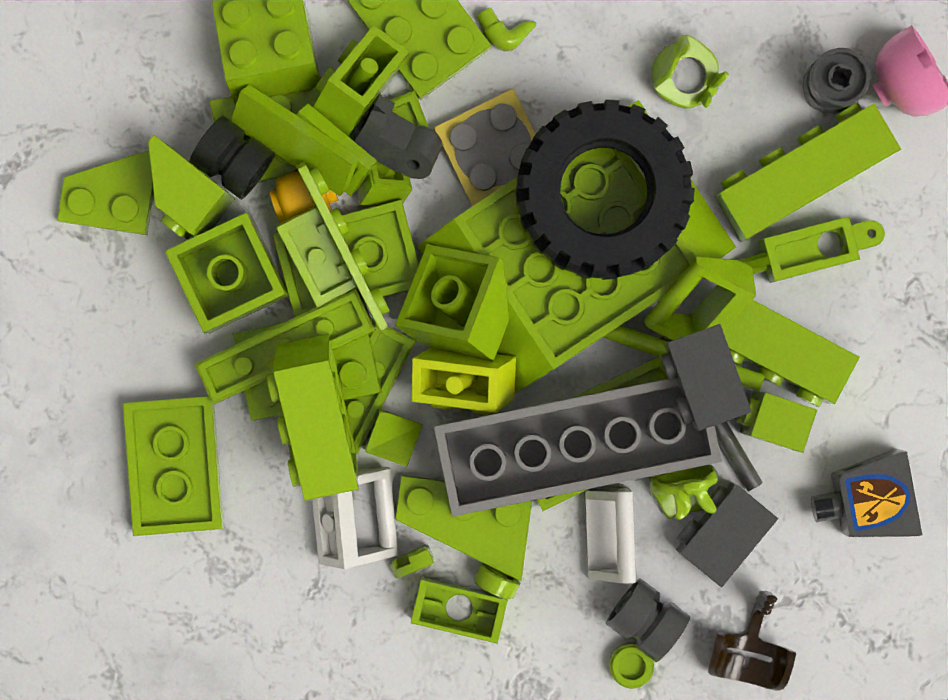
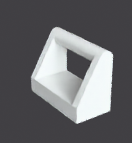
(337, 529)
(610, 535)

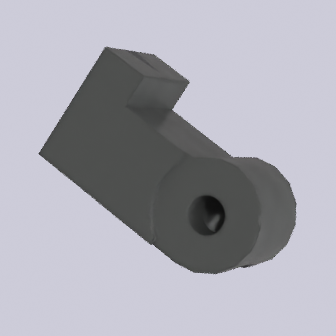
(397, 141)

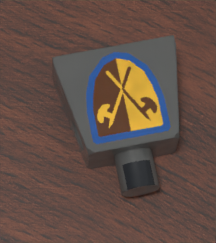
(872, 498)

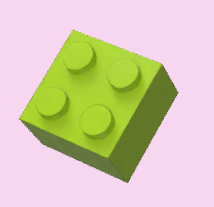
(266, 45)
(227, 273)

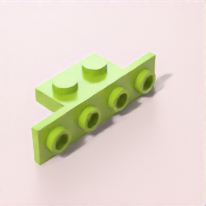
(321, 253)

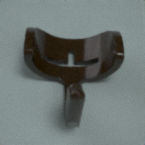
(766, 674)

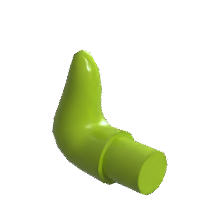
(499, 35)

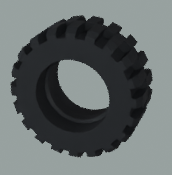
(620, 129)

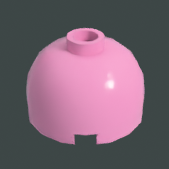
(910, 76)

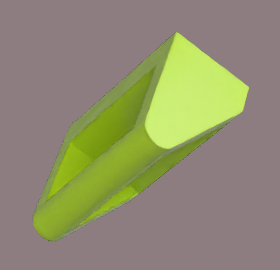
(721, 306)

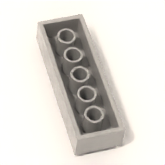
(569, 446)

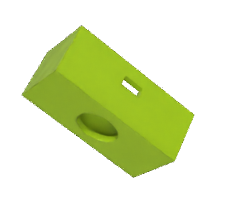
(482, 624)

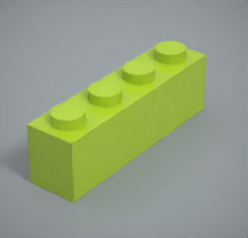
(806, 172)

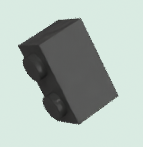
(705, 378)
(725, 537)

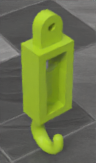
(798, 250)

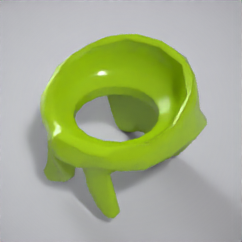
(666, 63)
(684, 491)

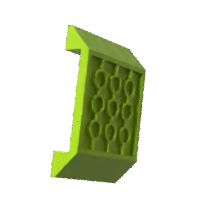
(552, 308)

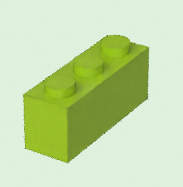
(790, 354)

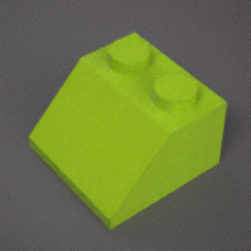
(184, 192)
(457, 303)

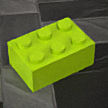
(313, 417)

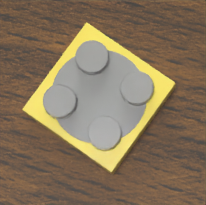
(487, 144)

